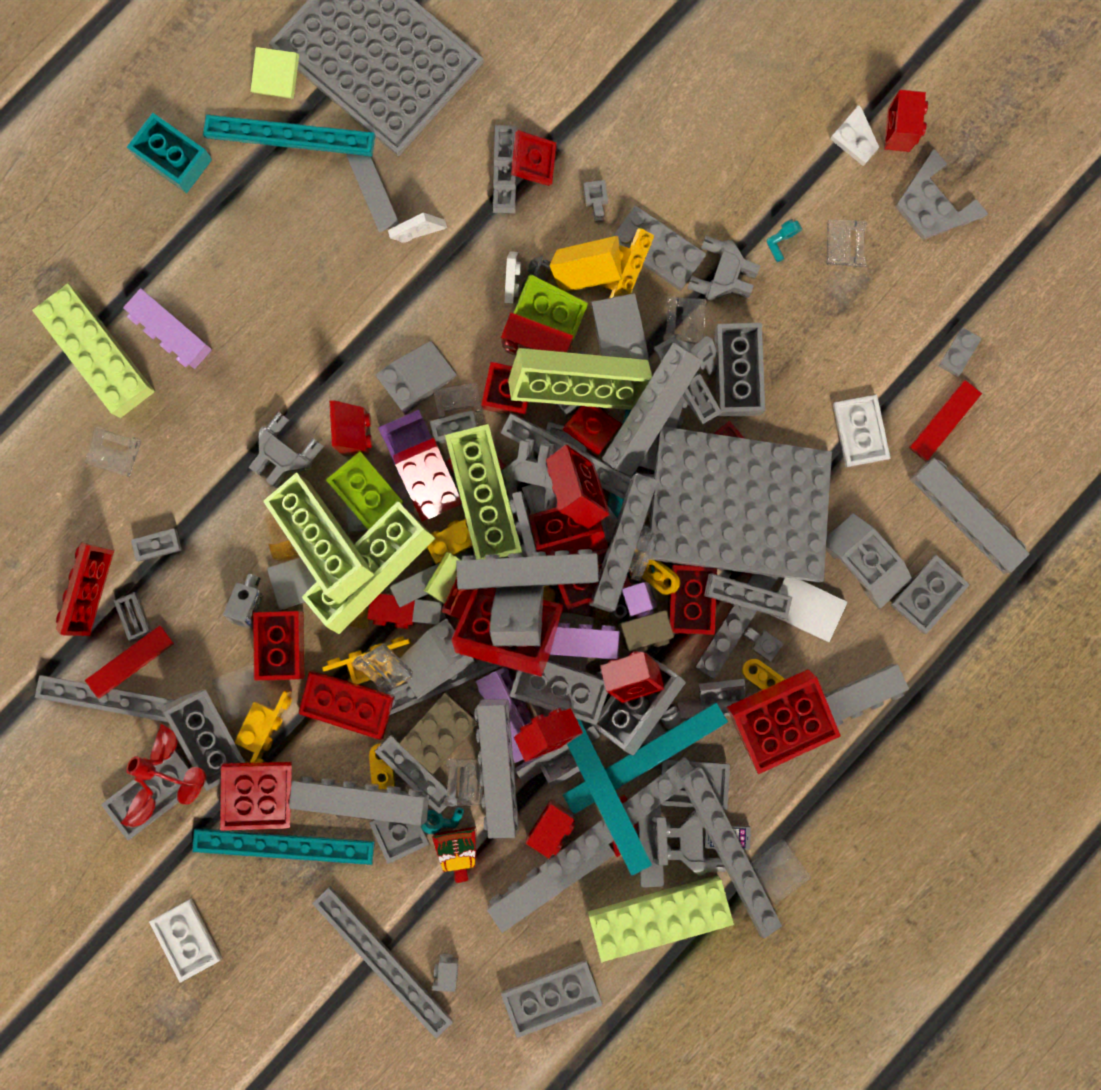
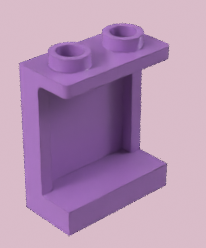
(404, 433)

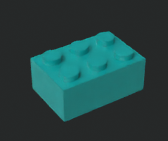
(169, 153)

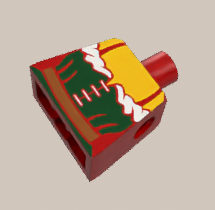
(456, 851)

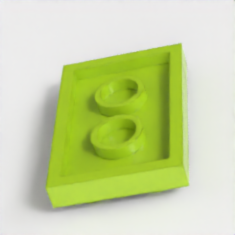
(550, 306)
(363, 490)

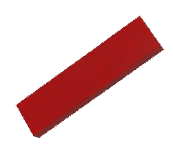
(945, 420)
(129, 662)

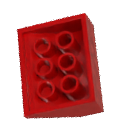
(84, 590)
(474, 637)
(784, 721)

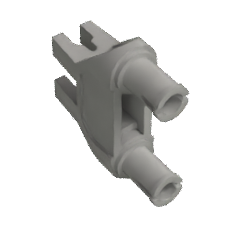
(727, 272)
(281, 455)
(531, 471)
(691, 846)

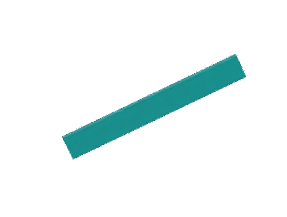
(289, 135)
(652, 754)
(609, 803)
(283, 846)

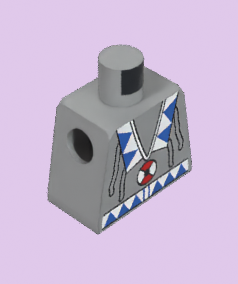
(240, 610)

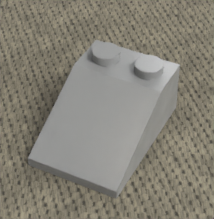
(620, 327)
(416, 376)
(517, 616)
(434, 659)

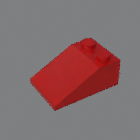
(350, 428)

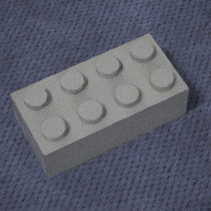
(739, 369)
(633, 720)

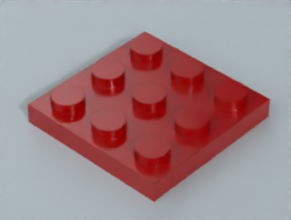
(255, 795)

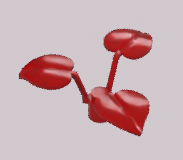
(144, 769)

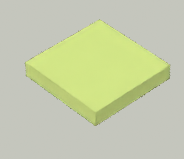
(274, 73)
(443, 578)

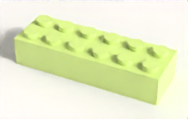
(93, 351)
(578, 379)
(483, 492)
(318, 538)
(387, 550)
(660, 918)

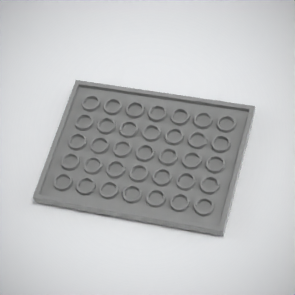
(379, 62)
(740, 504)

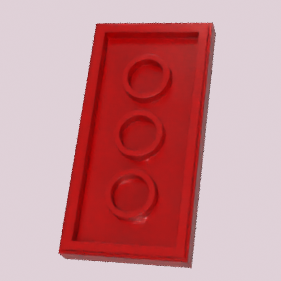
(346, 705)

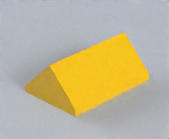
(587, 264)

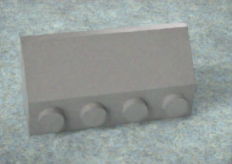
(202, 734)

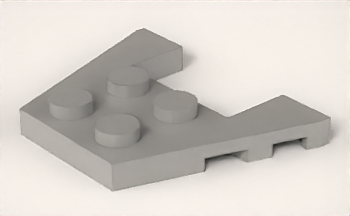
(928, 208)

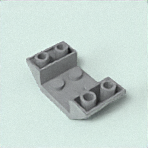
(868, 559)

